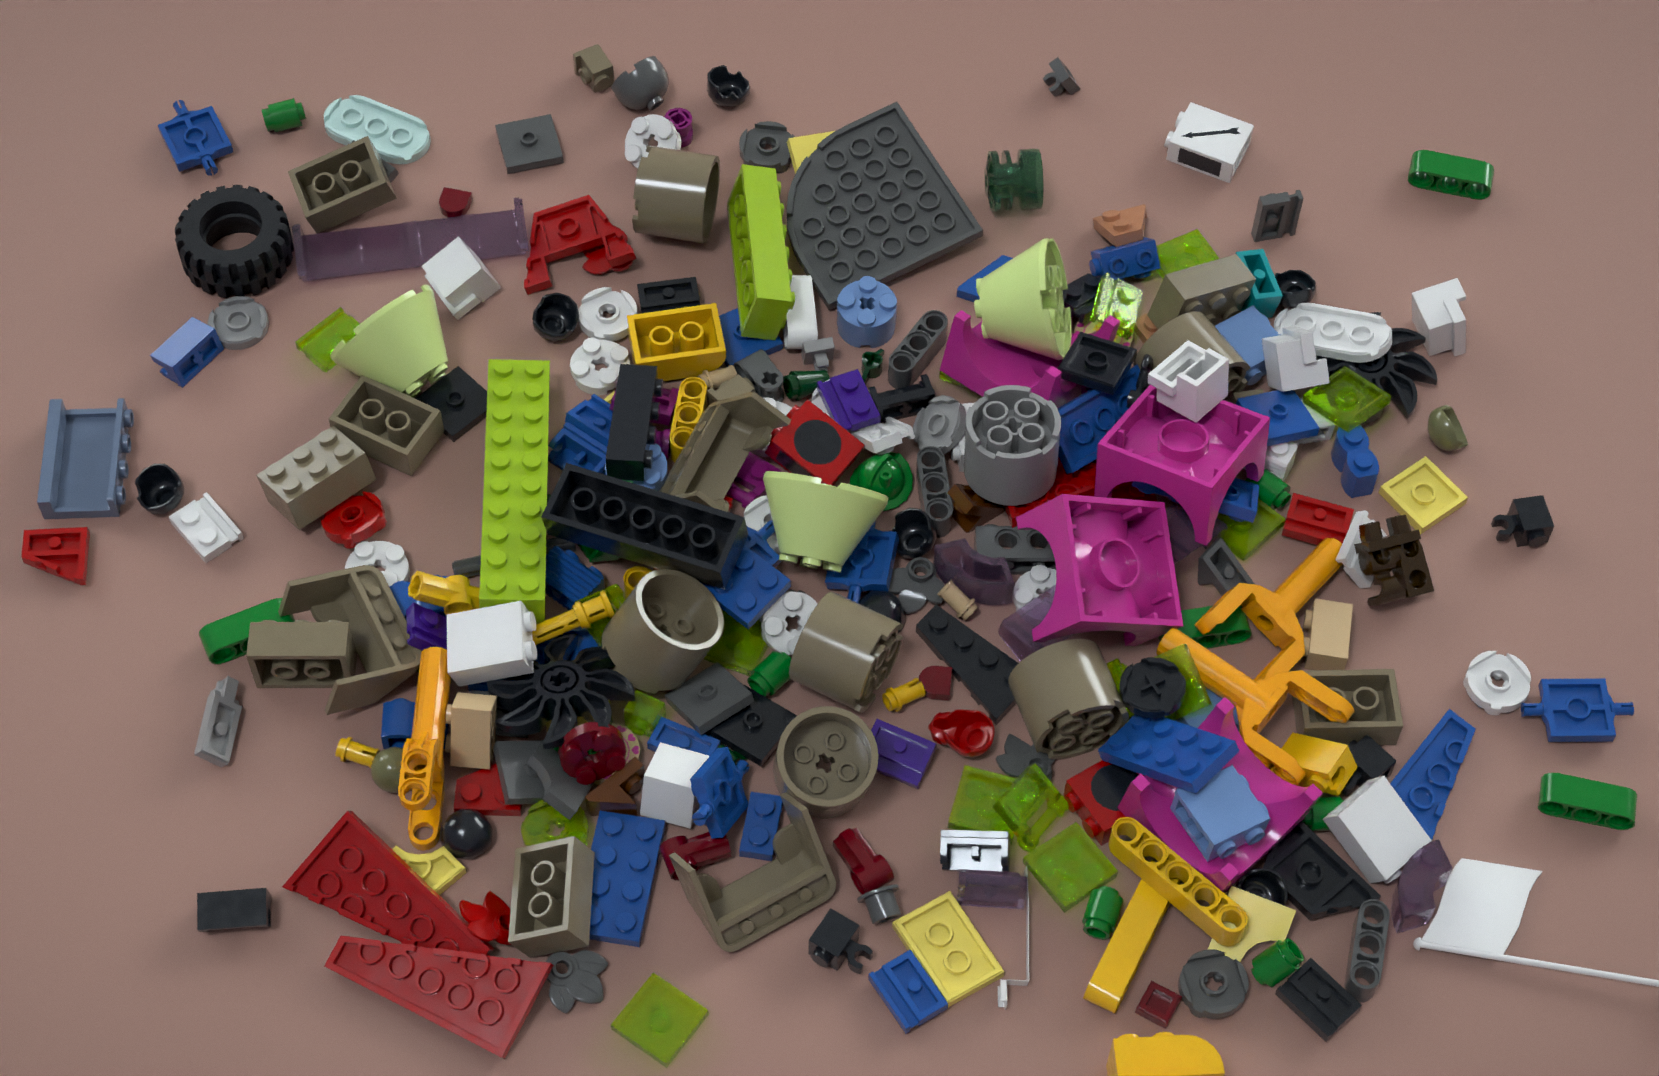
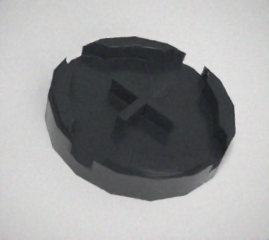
(1152, 688)

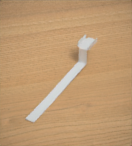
(1002, 989)

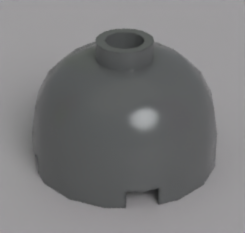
(643, 86)

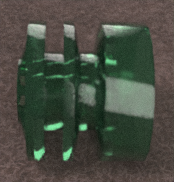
(1015, 179)

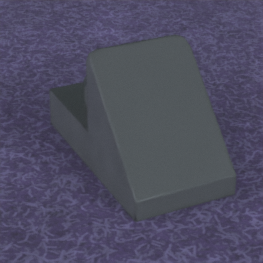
(1221, 568)

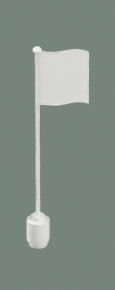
(1483, 913)

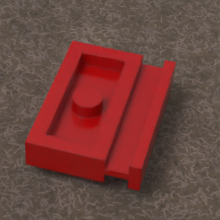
(1316, 519)

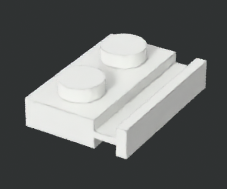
(882, 437)
(206, 527)
(1347, 552)

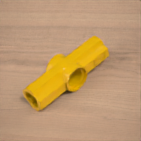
(451, 592)

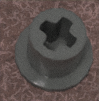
(881, 904)

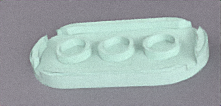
(395, 134)

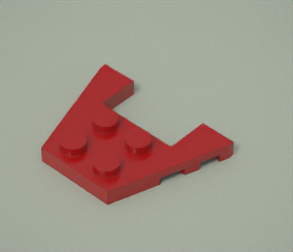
(567, 231)

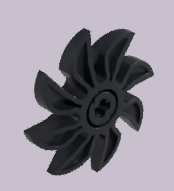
(1394, 370)
(561, 692)

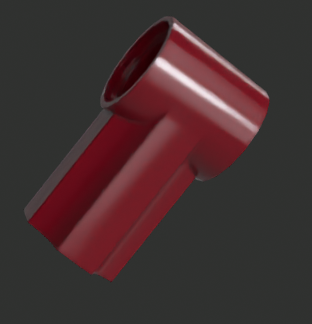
(695, 851)
(866, 868)

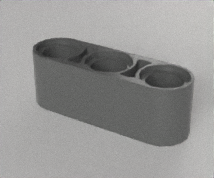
(917, 349)
(934, 479)
(1370, 936)

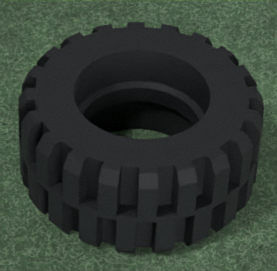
(227, 213)

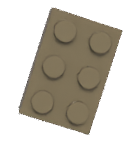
(342, 185)
(1210, 288)
(388, 424)
(316, 477)
(300, 653)
(1375, 705)
(551, 897)

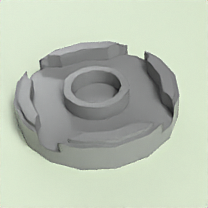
(239, 322)
(940, 424)

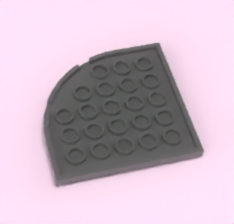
(873, 205)

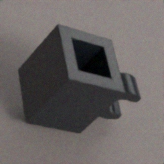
(1527, 521)
(1371, 762)
(837, 940)

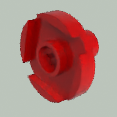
(367, 520)

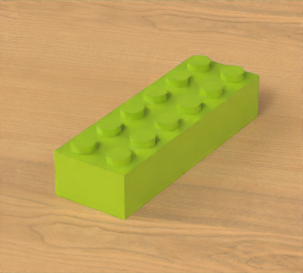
(759, 253)

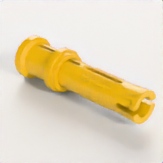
(580, 616)

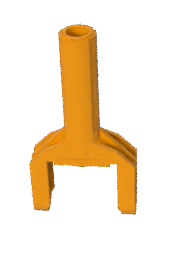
(1276, 610)
(1260, 700)
(423, 753)

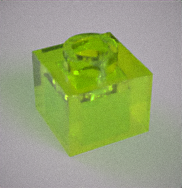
(643, 714)

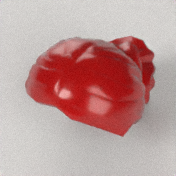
(965, 731)

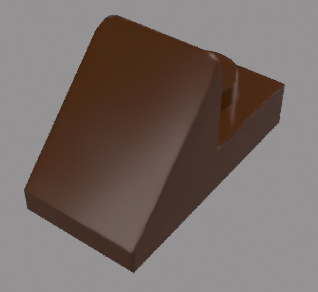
(971, 509)
(614, 791)

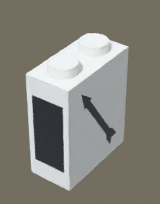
(1208, 142)

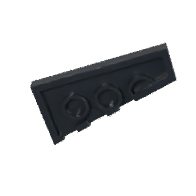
(973, 660)

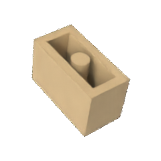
(1327, 635)
(472, 730)

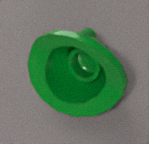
(886, 475)

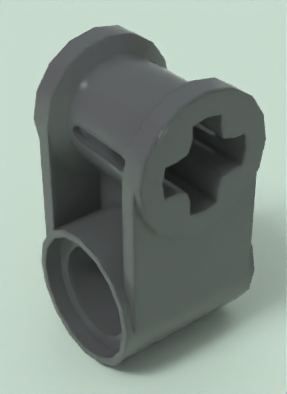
(762, 374)

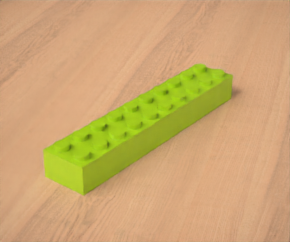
(515, 485)

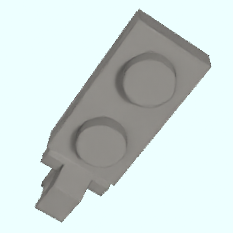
(219, 723)

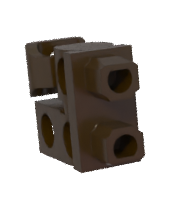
(1396, 552)

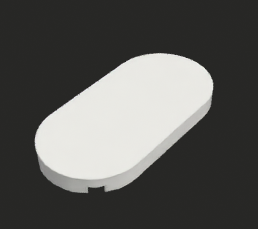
(1340, 331)

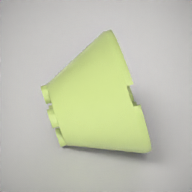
(1025, 302)
(398, 344)
(819, 519)

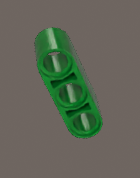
(1451, 174)
(1230, 632)
(229, 636)
(1587, 801)

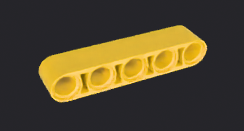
(1181, 896)
(1127, 947)

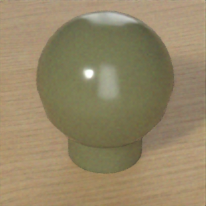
(386, 769)

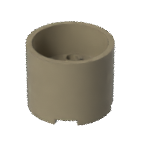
(676, 194)
(1200, 331)
(663, 630)
(845, 651)
(1067, 698)
(836, 738)

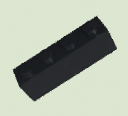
(633, 422)

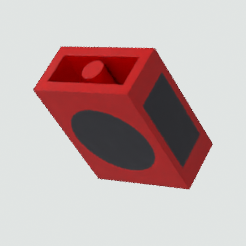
(813, 445)
(1096, 795)

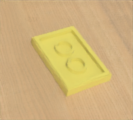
(948, 948)

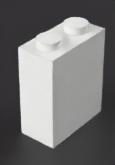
(490, 643)
(1377, 830)

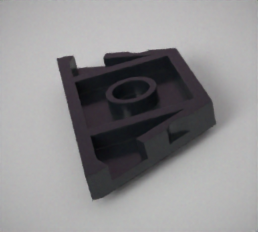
(1316, 876)

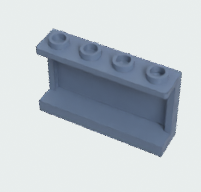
(84, 461)

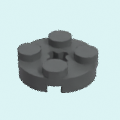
(753, 142)
(1204, 1001)

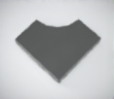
(560, 789)

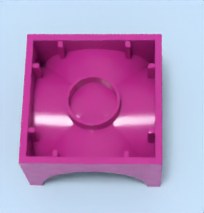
(991, 363)
(1182, 456)
(1109, 567)
(1286, 803)

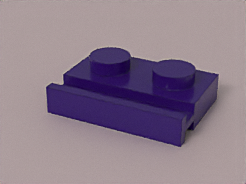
(849, 401)
(425, 627)
(902, 753)

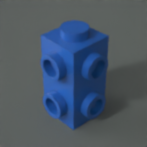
(1126, 260)

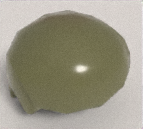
(1446, 429)

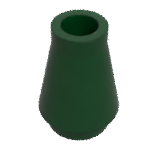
(803, 383)

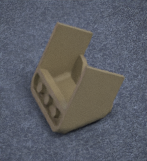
(720, 447)
(376, 624)
(769, 895)

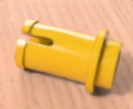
(897, 697)
(355, 752)

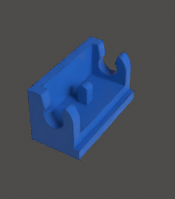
(187, 351)
(578, 449)

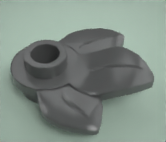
(916, 589)
(1020, 755)
(580, 980)

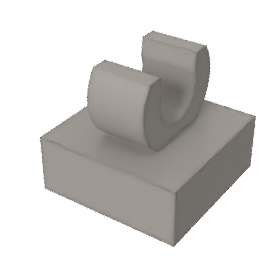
(818, 353)

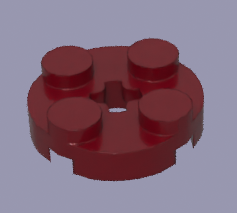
(592, 767)

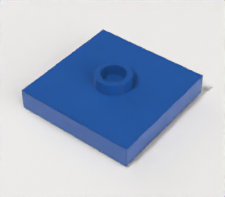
(741, 347)
(1287, 415)

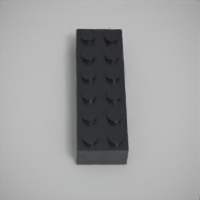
(645, 525)

